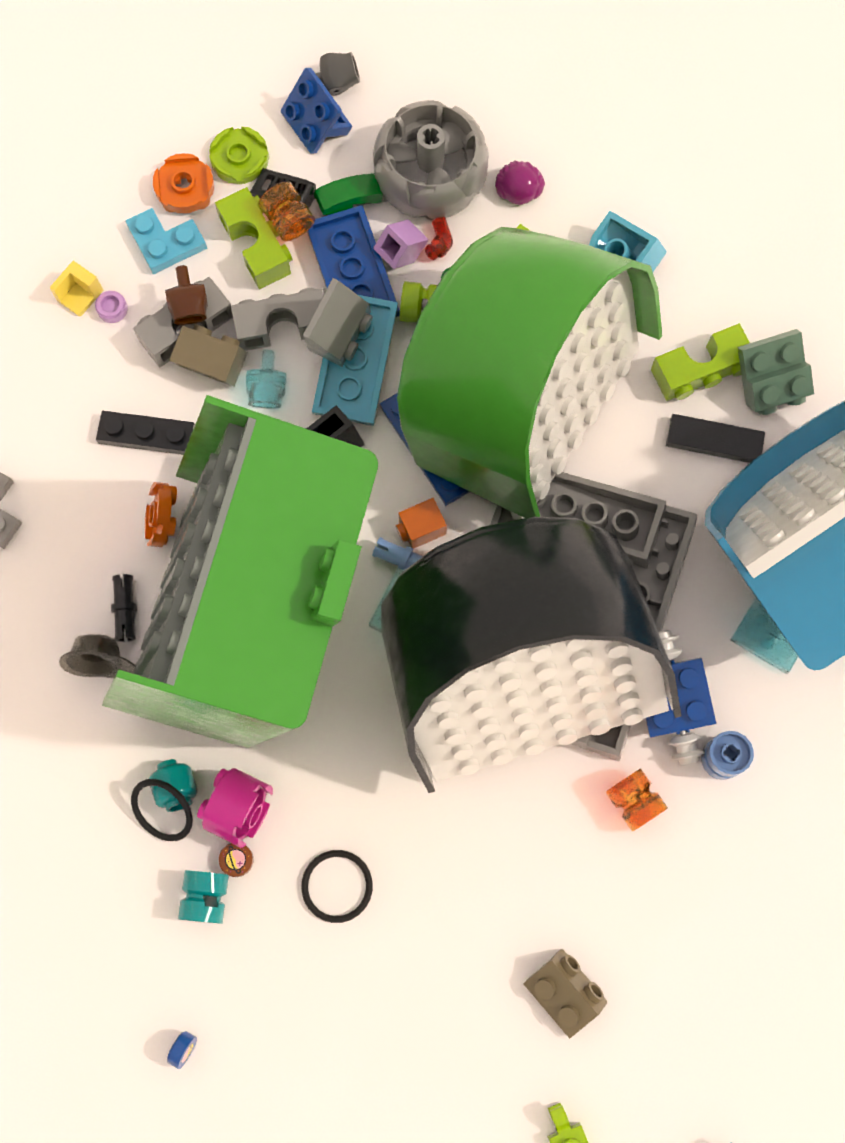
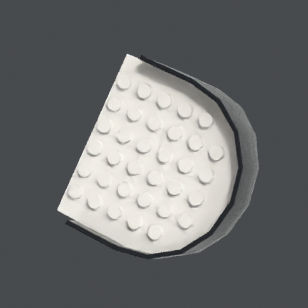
(520, 645)

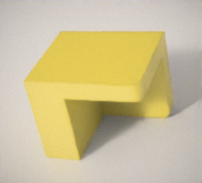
(76, 288)

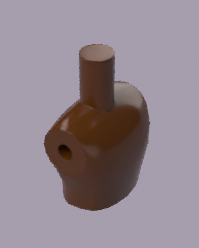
(186, 301)

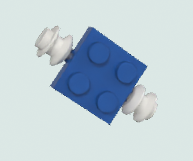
(694, 705)

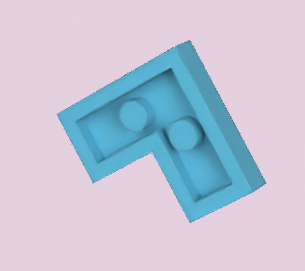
(164, 248)

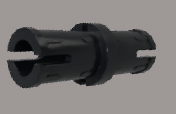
(123, 608)

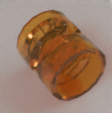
(284, 207)
(636, 800)

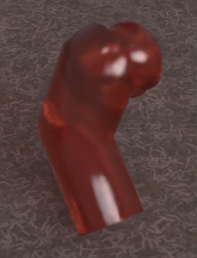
(442, 242)

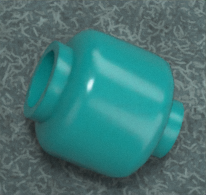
(180, 777)

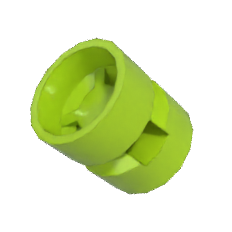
(412, 300)

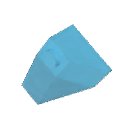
(627, 240)

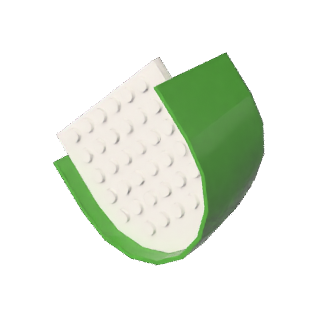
(520, 360)

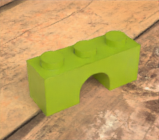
(244, 217)
(680, 375)

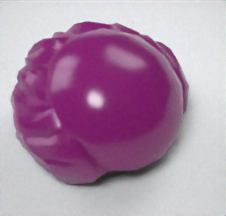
(519, 182)

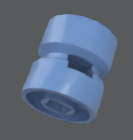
(727, 755)

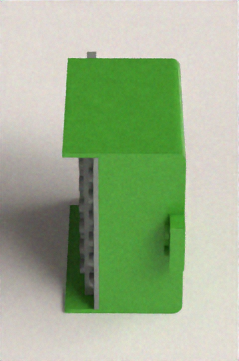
(250, 578)

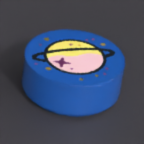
(181, 1049)

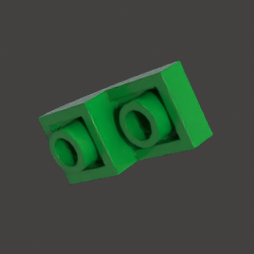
(348, 191)

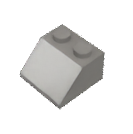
(337, 324)

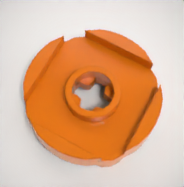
(186, 199)
(158, 515)

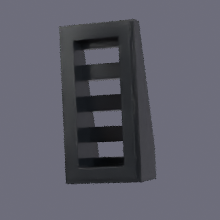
(302, 186)

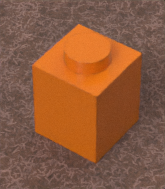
(421, 523)

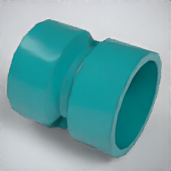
(204, 884)

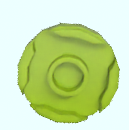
(238, 155)

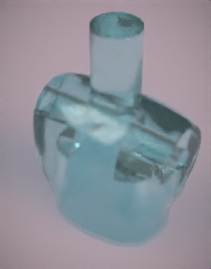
(265, 385)

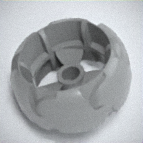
(438, 133)

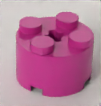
(235, 806)

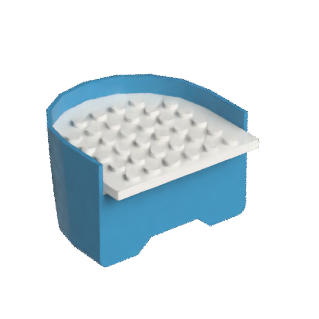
(787, 535)

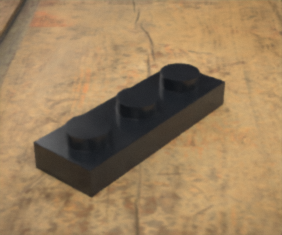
(144, 432)

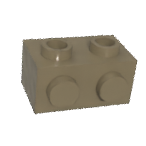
(209, 355)

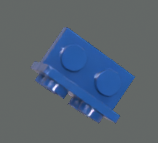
(314, 112)

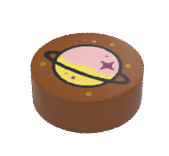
(236, 860)

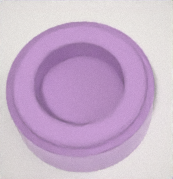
(111, 306)

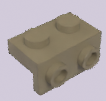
(566, 993)

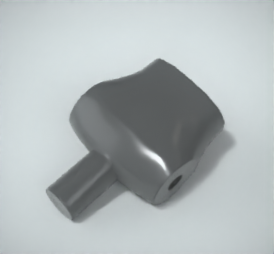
(338, 72)

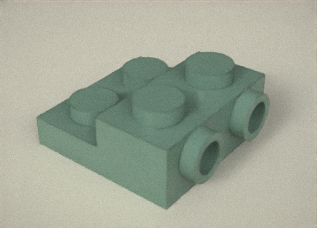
(775, 372)

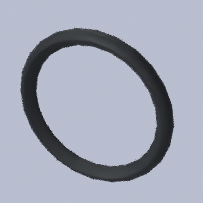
(135, 808)
(305, 880)

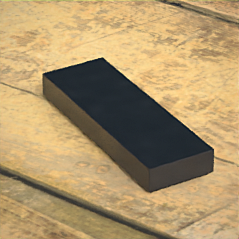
(714, 438)

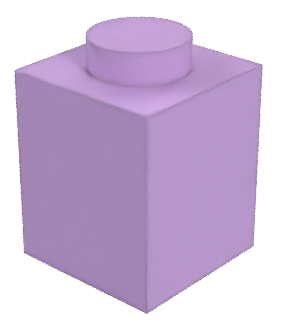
(400, 244)

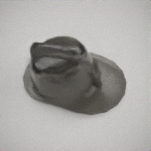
(95, 657)

